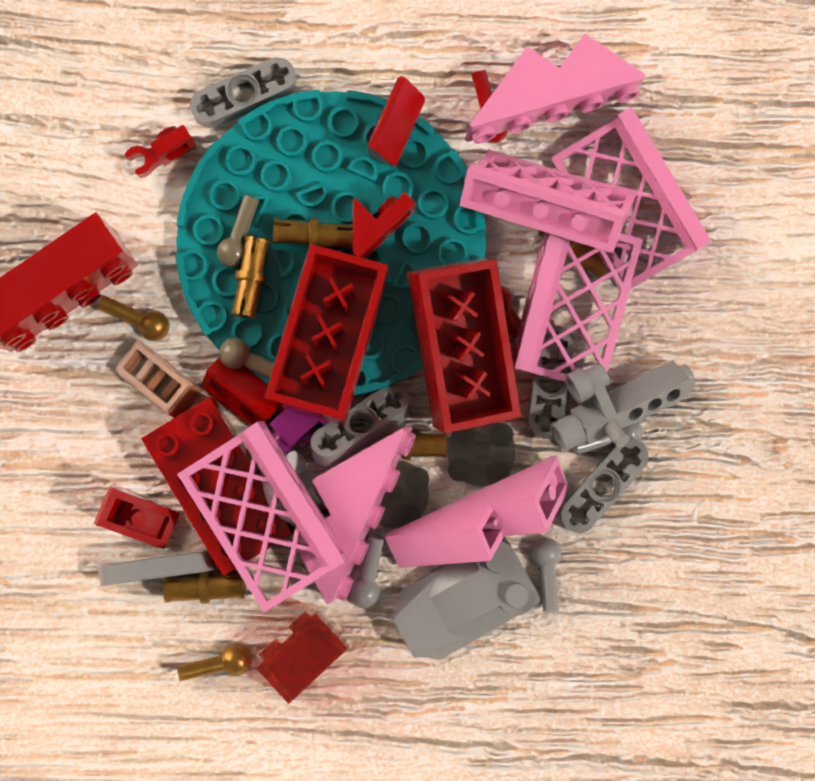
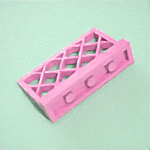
(659, 180)
(546, 200)
(541, 303)
(293, 496)

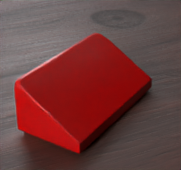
(396, 122)
(239, 392)

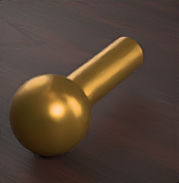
(152, 324)
(234, 660)

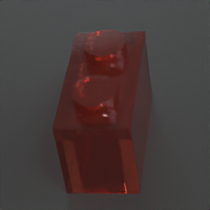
(302, 655)

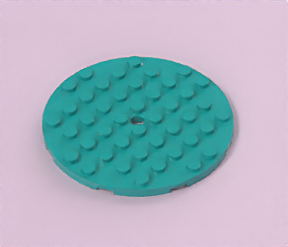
(306, 162)

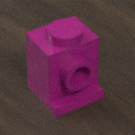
(294, 429)

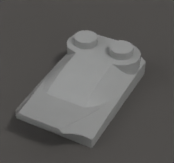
(463, 603)

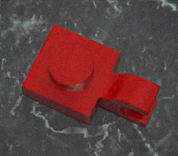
(168, 147)

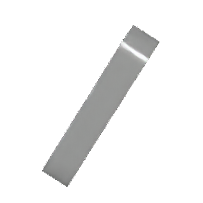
(228, 85)
(537, 409)
(352, 441)
(630, 470)
(155, 568)

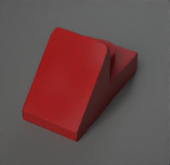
(372, 232)
(136, 517)

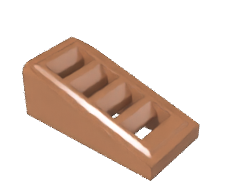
(176, 396)

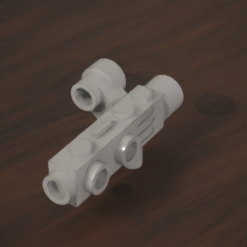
(611, 411)

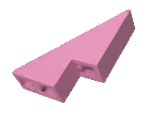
(542, 91)
(354, 499)
(477, 523)

